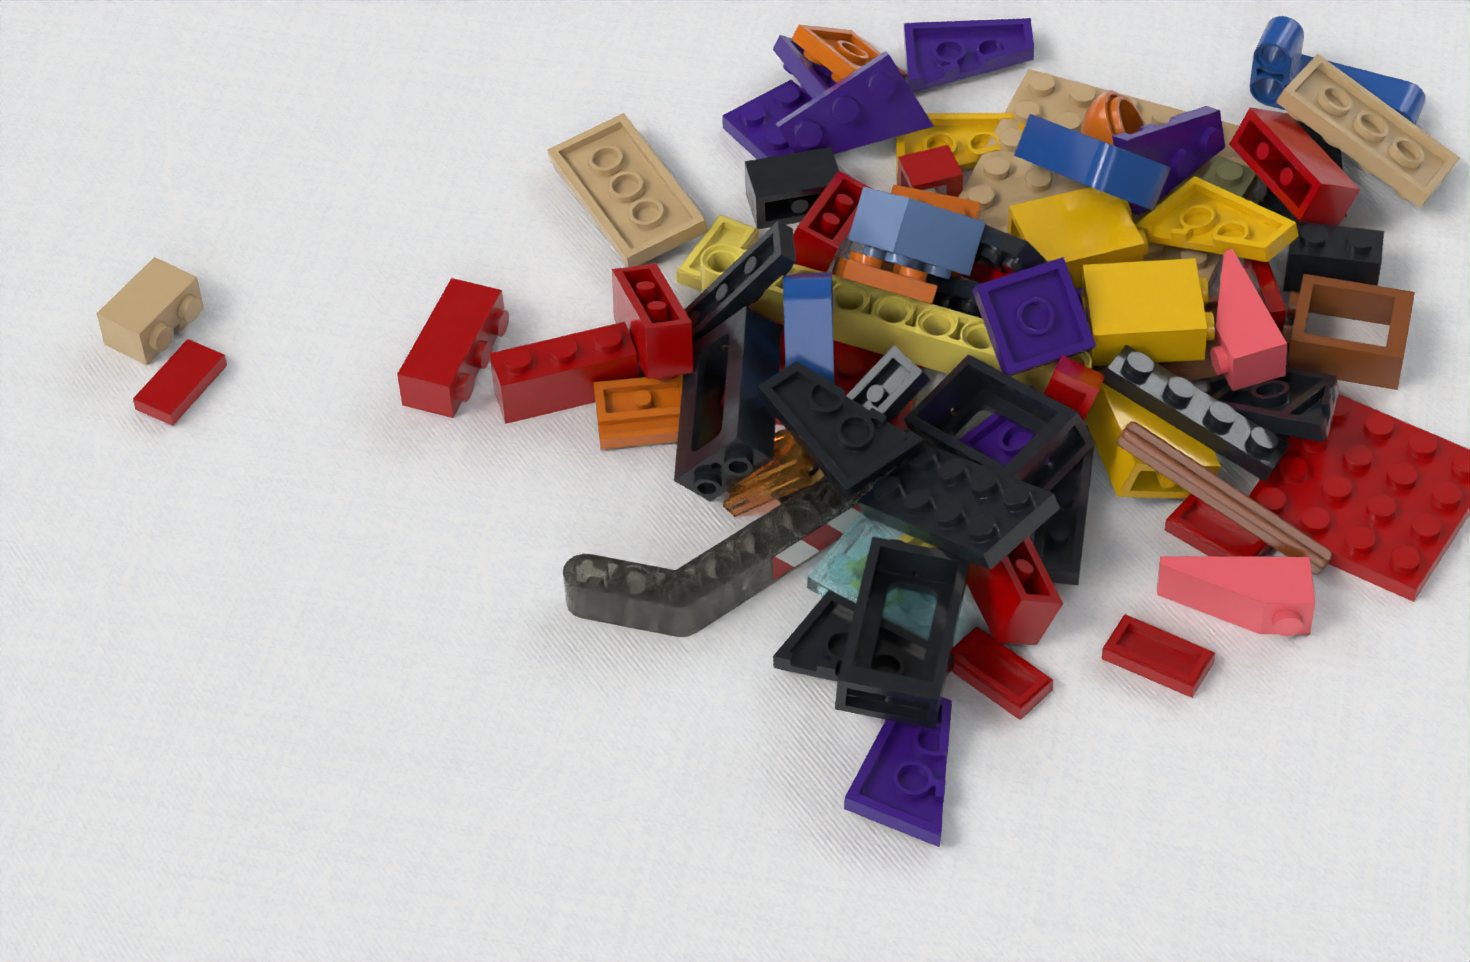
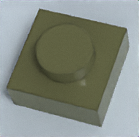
(1231, 177)

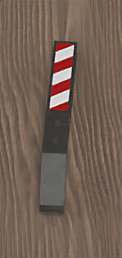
(721, 577)

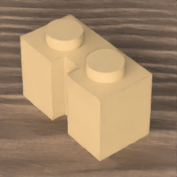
(147, 310)

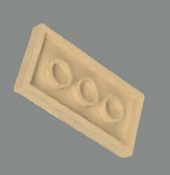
(1367, 130)
(627, 191)

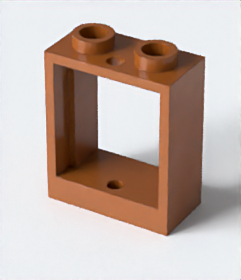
(1344, 358)

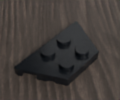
(1288, 405)

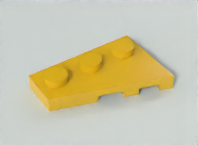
(963, 132)
(1215, 221)

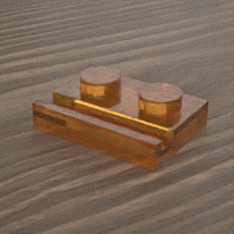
(775, 479)

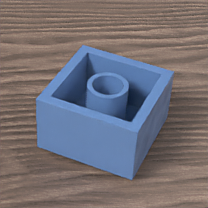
(915, 234)

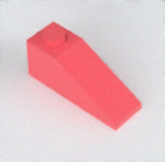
(1246, 337)
(1249, 592)

